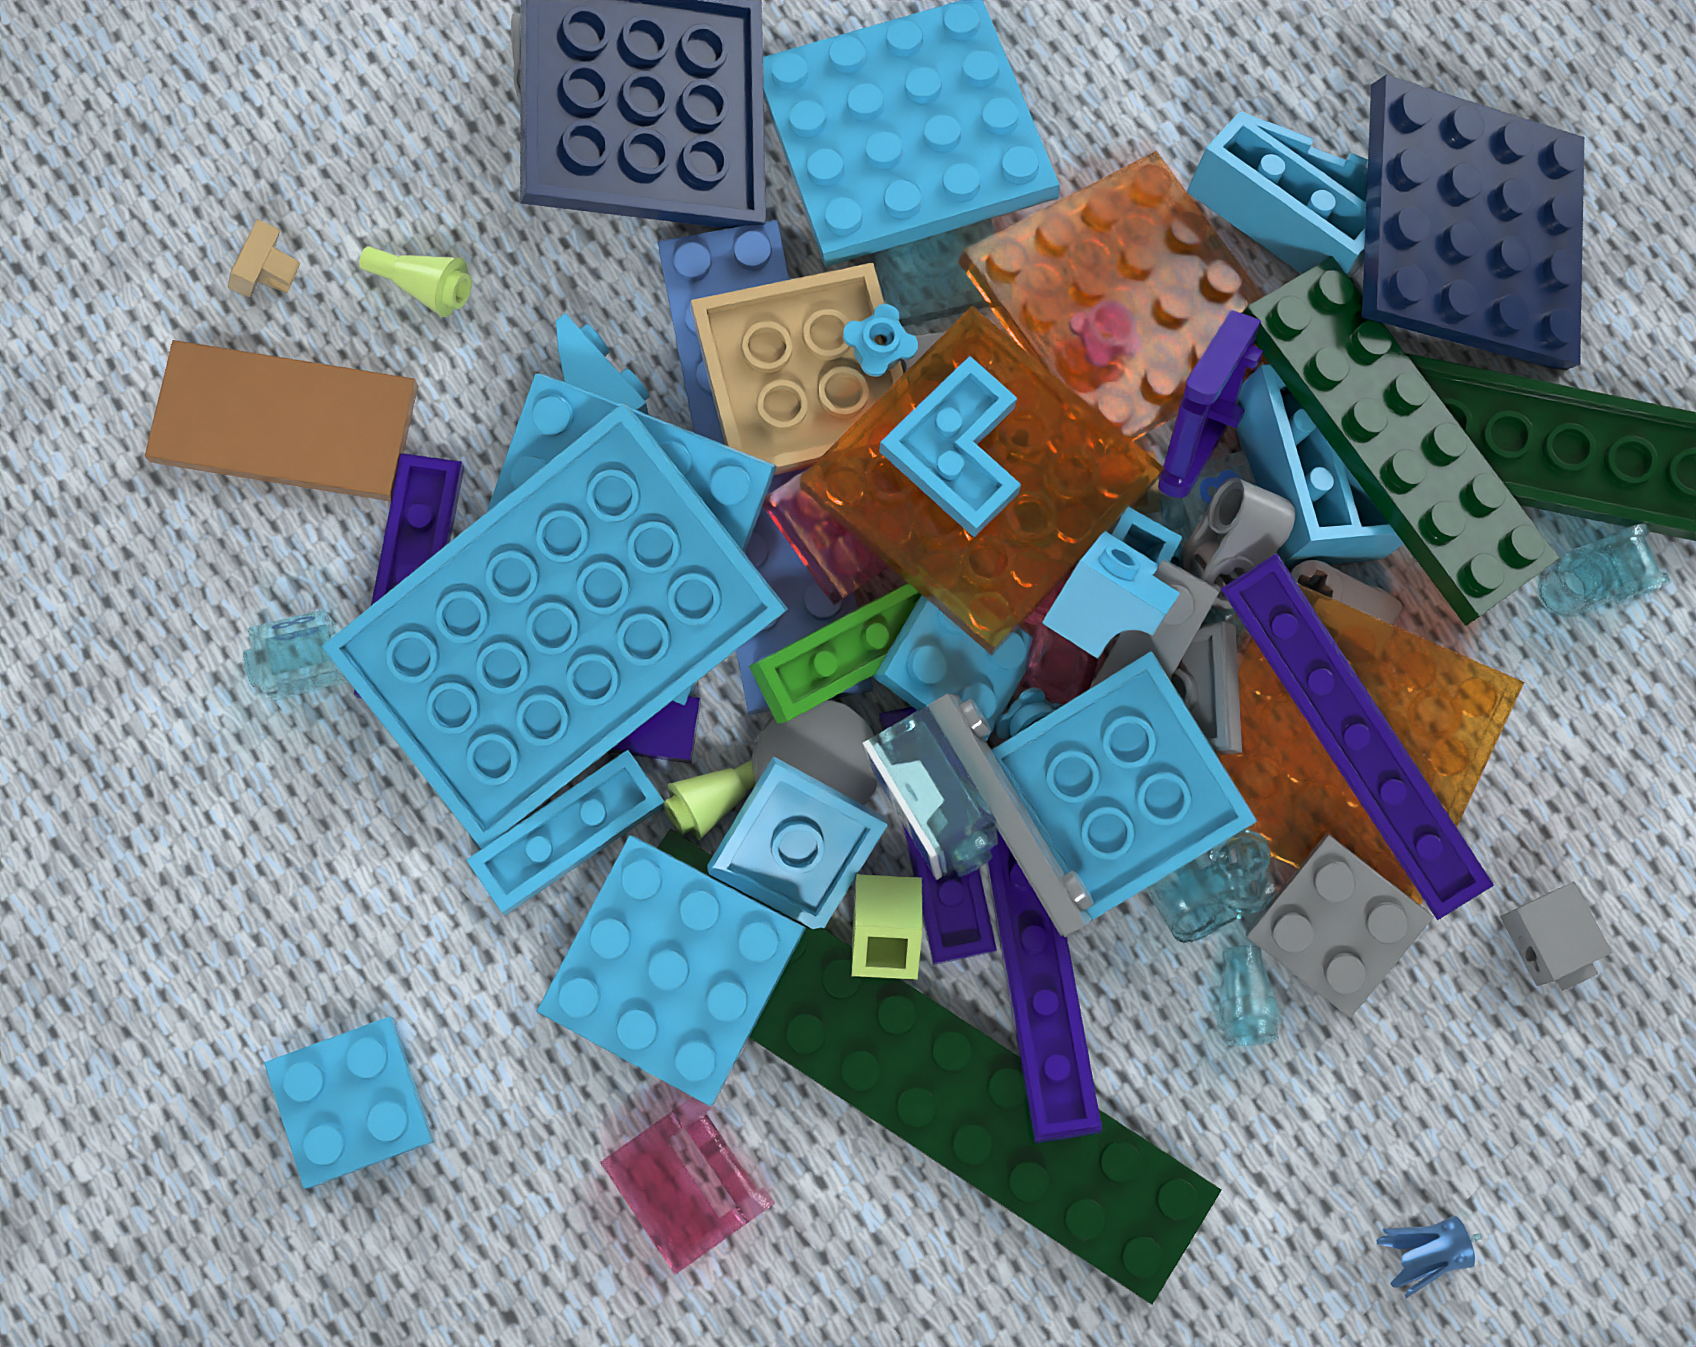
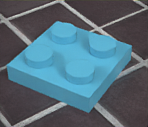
(940, 658)
(797, 844)
(348, 1102)

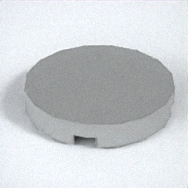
(823, 745)

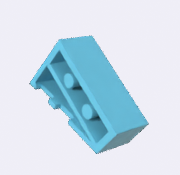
(1286, 193)
(1294, 460)

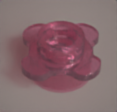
(1115, 320)

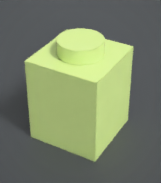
(887, 926)

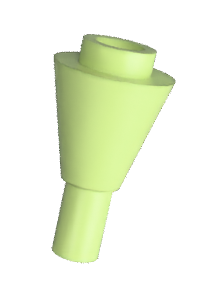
(434, 281)
(704, 800)

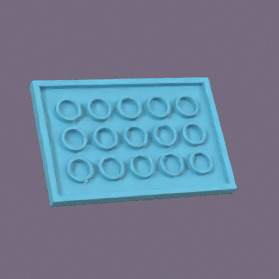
(554, 626)

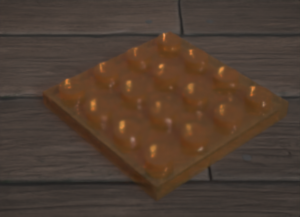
(1127, 242)
(1066, 455)
(1433, 699)

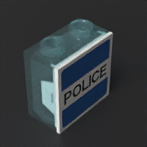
(933, 794)

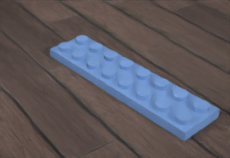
(712, 266)

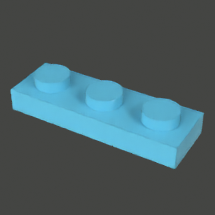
(566, 832)

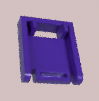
(1210, 402)

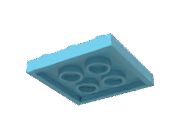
(1124, 784)
(671, 970)

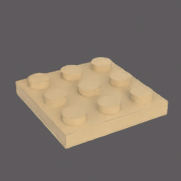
(782, 366)

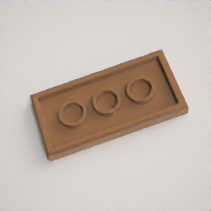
(281, 420)

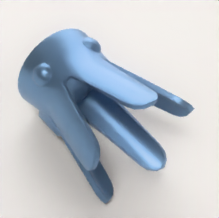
(1438, 1250)

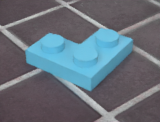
(941, 450)

